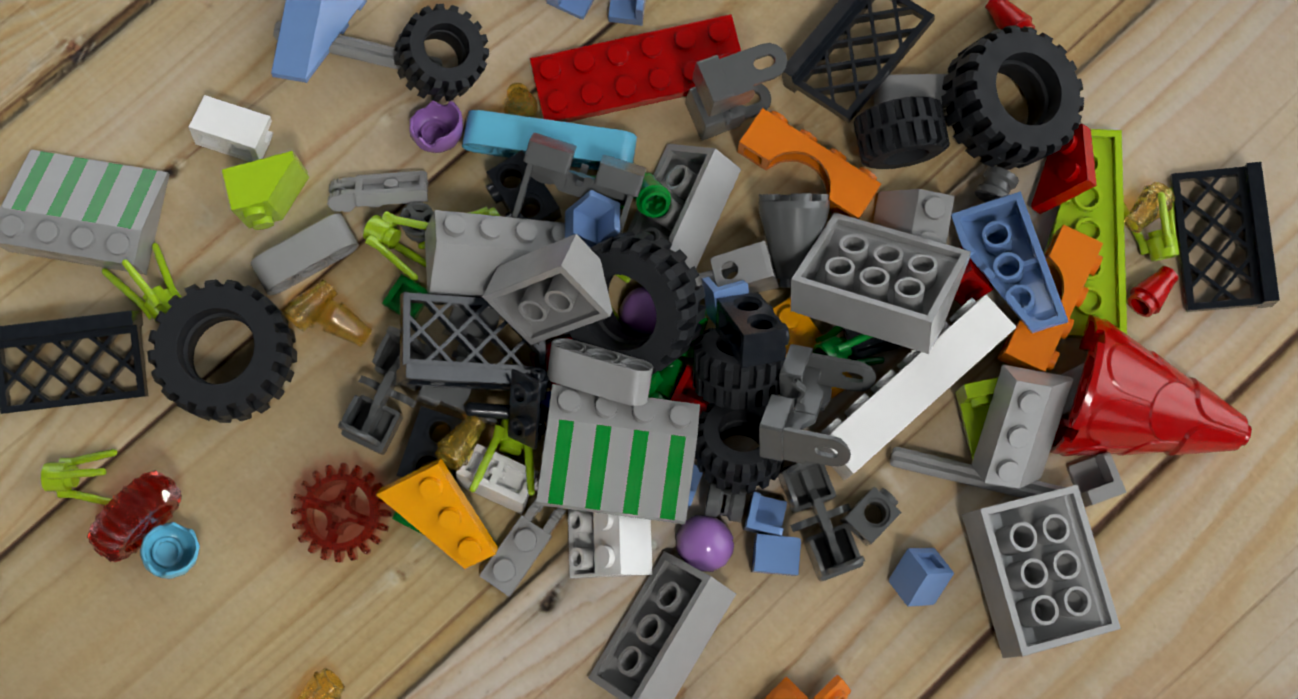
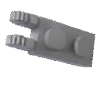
(378, 190)
(520, 550)

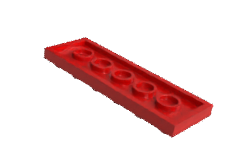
(629, 69)

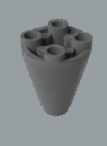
(791, 229)

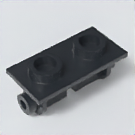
(525, 410)

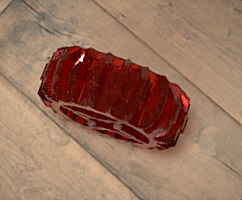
(132, 514)
(335, 528)

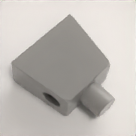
(750, 262)

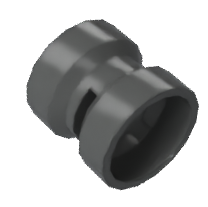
(733, 504)

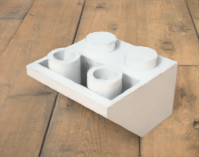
(608, 545)

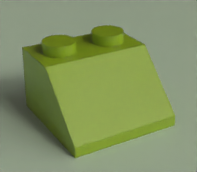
(264, 188)

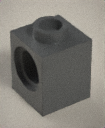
(860, 527)

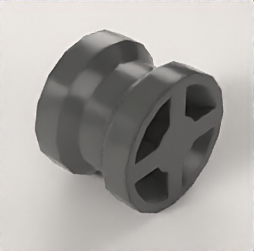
(997, 184)
(416, 211)

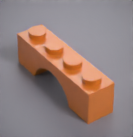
(774, 141)
(1070, 260)

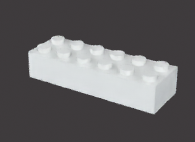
(920, 382)

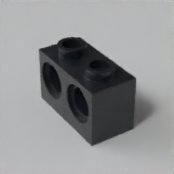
(536, 193)
(751, 329)
(421, 444)

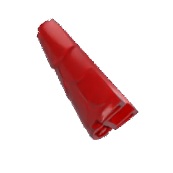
(1142, 404)

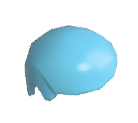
(169, 550)

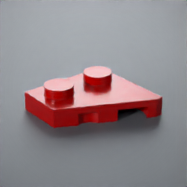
(1066, 172)

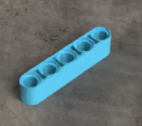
(508, 134)

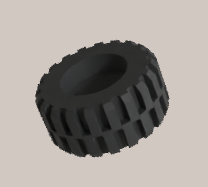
(1045, 80)
(671, 289)
(188, 321)

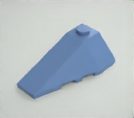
(307, 34)
(1012, 259)

